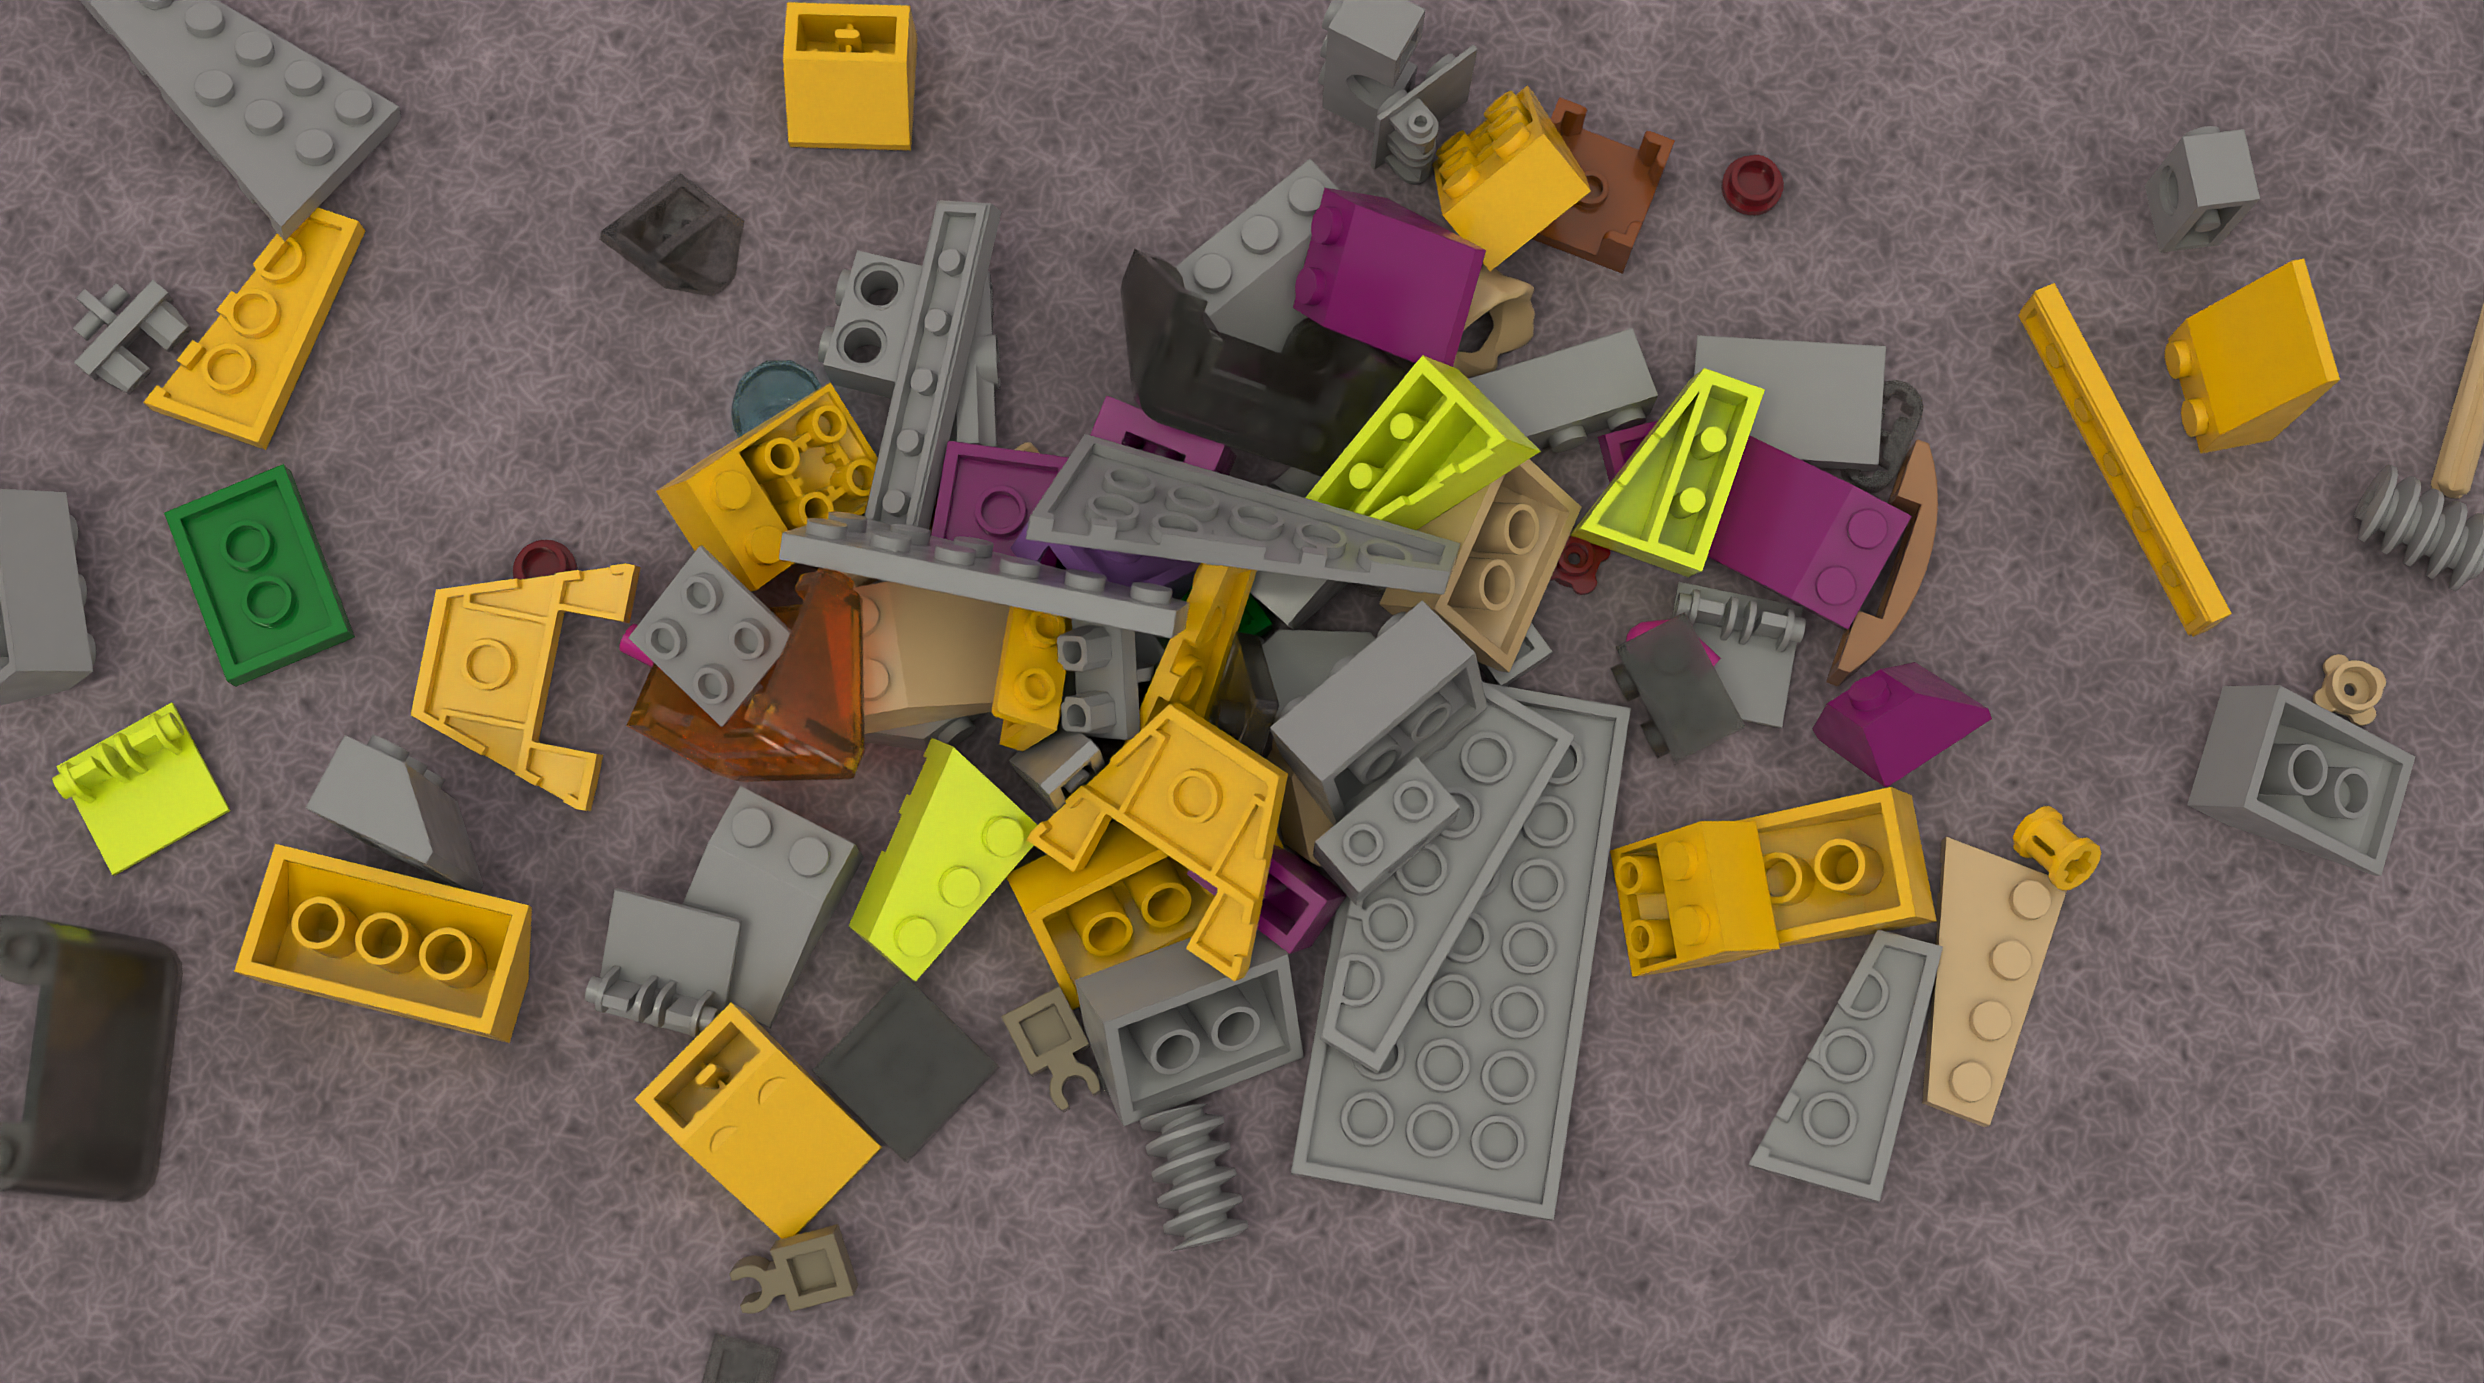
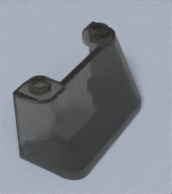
(1272, 404)
(94, 1061)

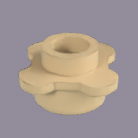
(2367, 685)

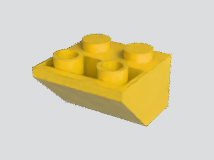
(849, 75)
(1694, 897)

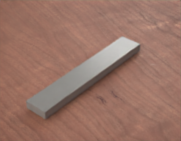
(933, 363)

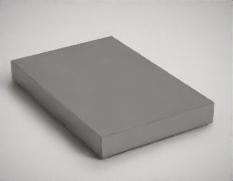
(1817, 396)

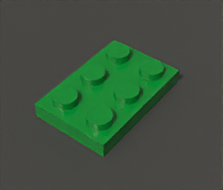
(259, 575)

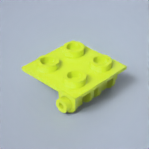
(142, 789)

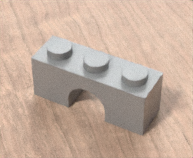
(1368, 55)

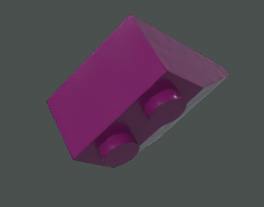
(1387, 276)
(1805, 533)

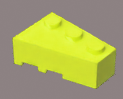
(1424, 450)
(1678, 478)
(942, 861)

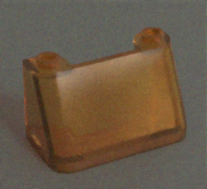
(811, 703)

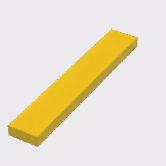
(2123, 462)

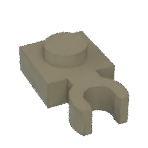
(1049, 1039)
(804, 1267)

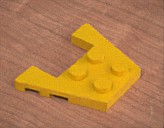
(493, 667)
(1199, 803)

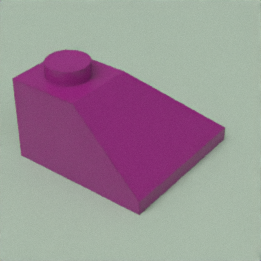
(1897, 721)

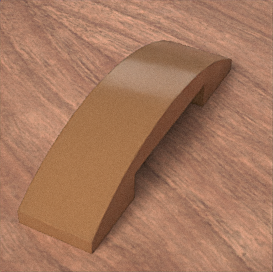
(1916, 495)

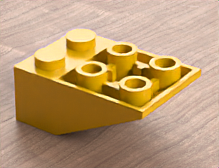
(1507, 177)
(772, 482)
(758, 1122)

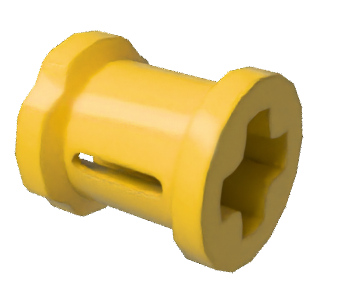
(2056, 848)

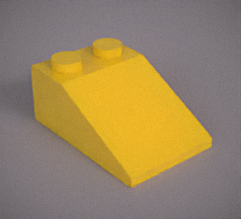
(2252, 361)
(1845, 867)

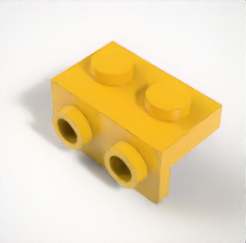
(1030, 677)

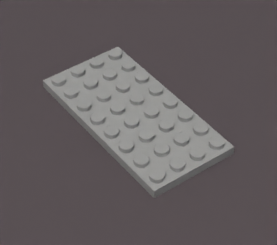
(1489, 1060)

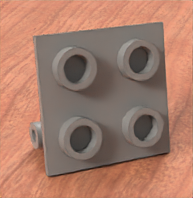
(1410, 120)
(712, 636)
(1754, 644)
(665, 963)

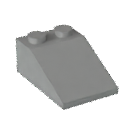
(2301, 777)
(782, 884)

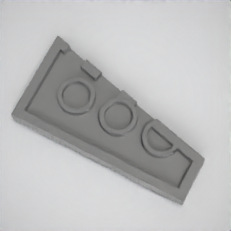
(1857, 1076)

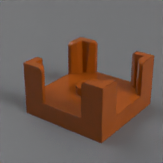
(1621, 184)

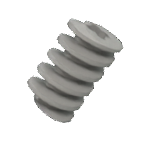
(2422, 526)
(1193, 1175)

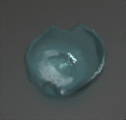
(769, 391)

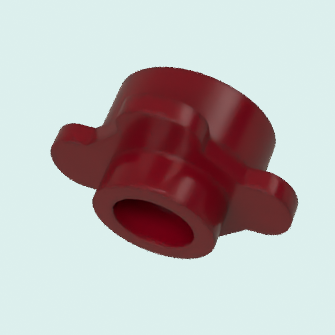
(1581, 575)

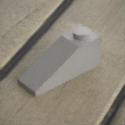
(1058, 765)

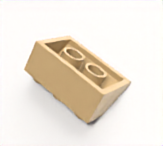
(1504, 561)

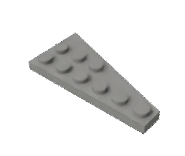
(253, 100)
(1174, 510)
(974, 571)
(1414, 917)

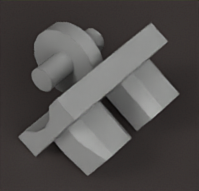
(108, 353)
(1104, 679)

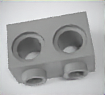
(869, 324)

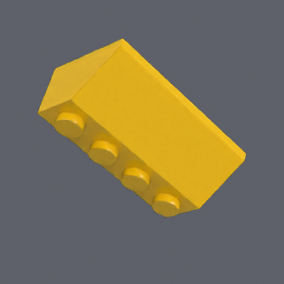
(1110, 911)
(389, 943)

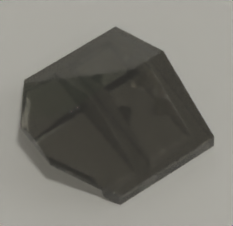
(680, 238)

